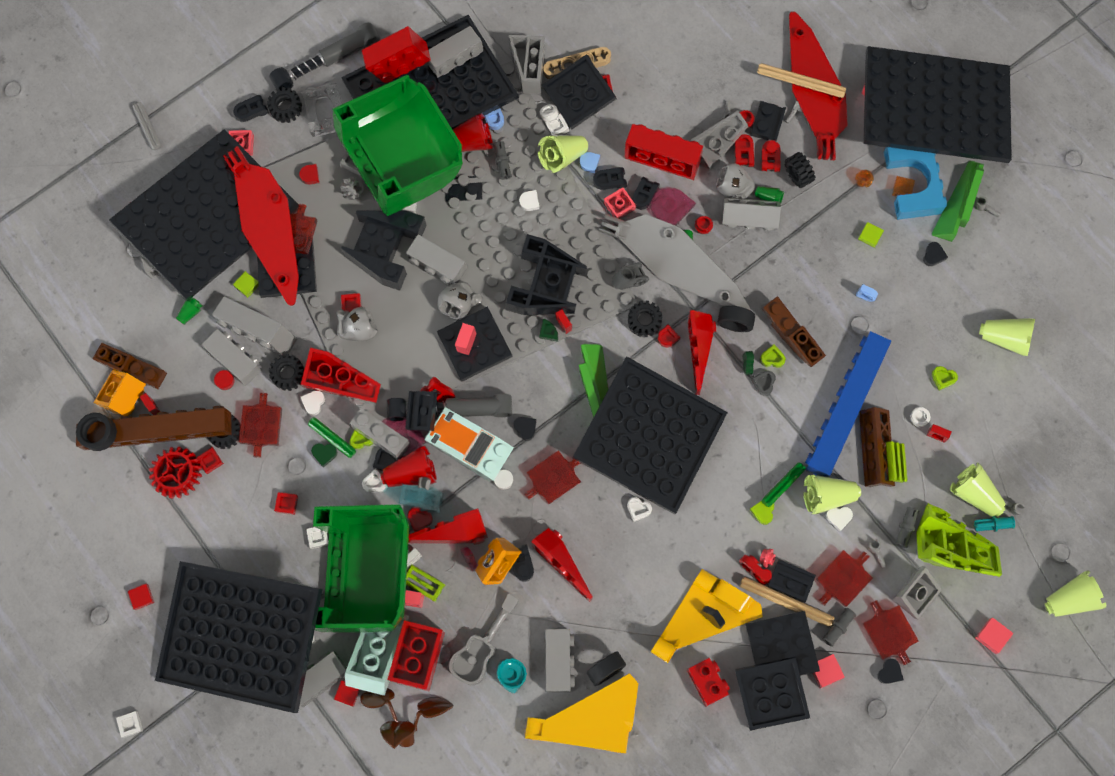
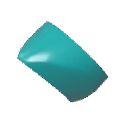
(511, 674)

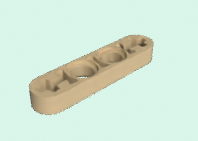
(573, 58)

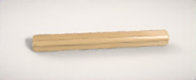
(801, 80)
(786, 601)

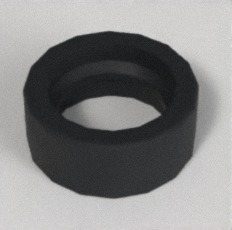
(736, 318)
(85, 423)
(606, 668)

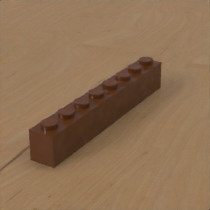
(164, 427)

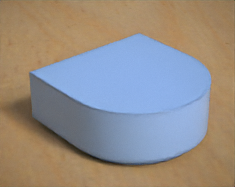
(495, 119)
(589, 162)
(867, 293)

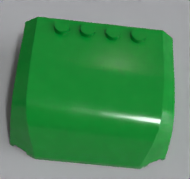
(399, 143)
(363, 567)

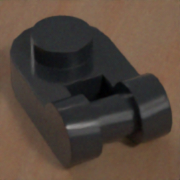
(244, 112)
(603, 179)
(642, 197)
(524, 570)

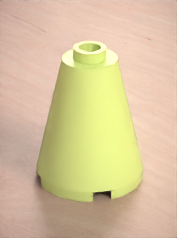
(560, 151)
(1009, 333)
(978, 490)
(829, 493)
(1076, 596)

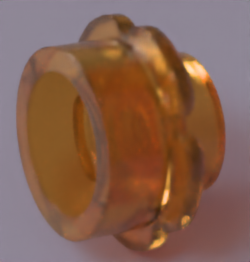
(864, 174)

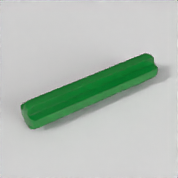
(331, 437)
(783, 484)

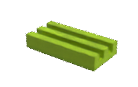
(896, 462)
(437, 591)

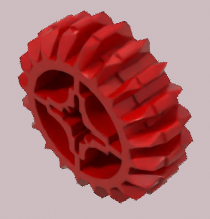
(190, 466)

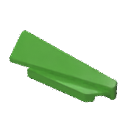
(960, 203)
(593, 375)

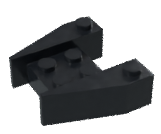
(380, 241)
(550, 282)

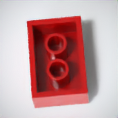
(396, 55)
(416, 655)

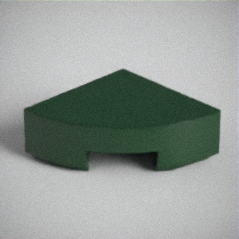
(548, 331)

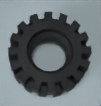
(289, 113)
(799, 170)
(645, 308)
(280, 363)
(229, 440)

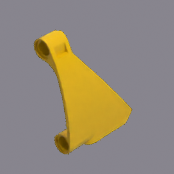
(691, 626)
(593, 722)

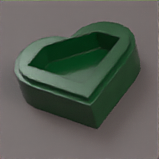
(748, 361)
(324, 454)

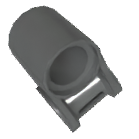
(630, 276)

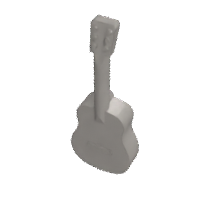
(471, 662)

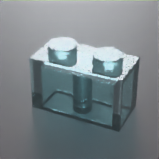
(421, 498)

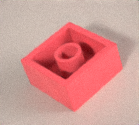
(245, 139)
(619, 203)
(465, 339)
(414, 599)
(994, 635)
(829, 671)

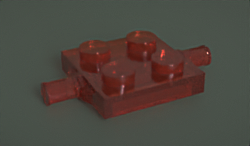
(303, 230)
(260, 425)
(553, 477)
(844, 578)
(890, 632)

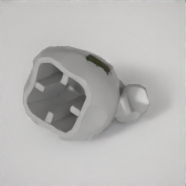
(735, 181)
(457, 300)
(356, 325)

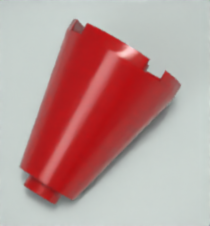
(474, 134)
(409, 469)

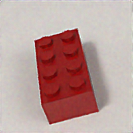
(663, 151)

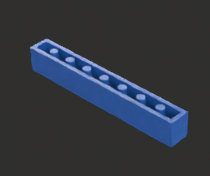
(848, 405)

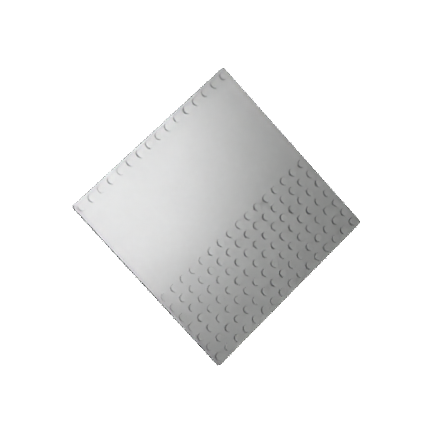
(480, 232)

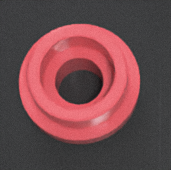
(767, 557)

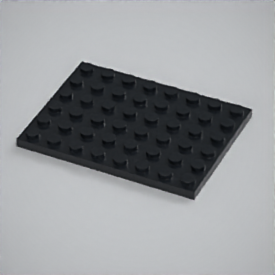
(460, 94)
(937, 104)
(191, 219)
(239, 636)

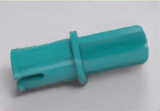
(994, 523)

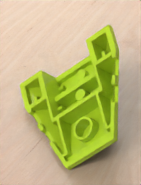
(952, 546)

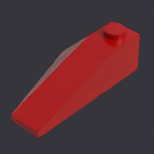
(700, 336)
(332, 375)
(464, 529)
(554, 551)

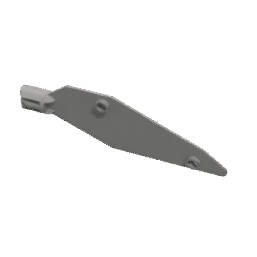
(675, 258)

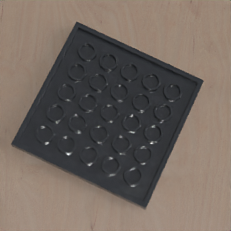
(650, 435)

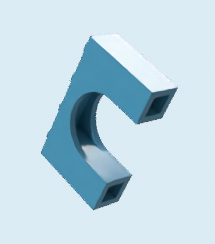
(924, 203)

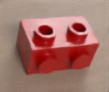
(708, 681)

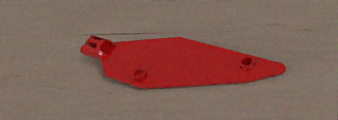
(822, 111)
(266, 222)

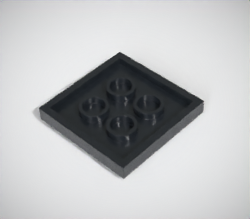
(579, 91)
(306, 274)
(487, 349)
(782, 639)
(772, 693)

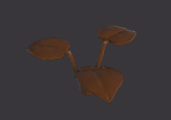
(400, 732)

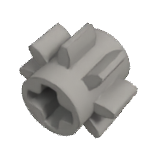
(351, 188)

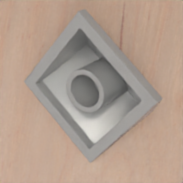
(918, 593)

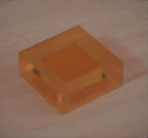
(903, 186)

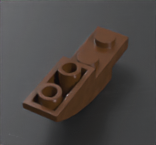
(792, 333)
(126, 363)

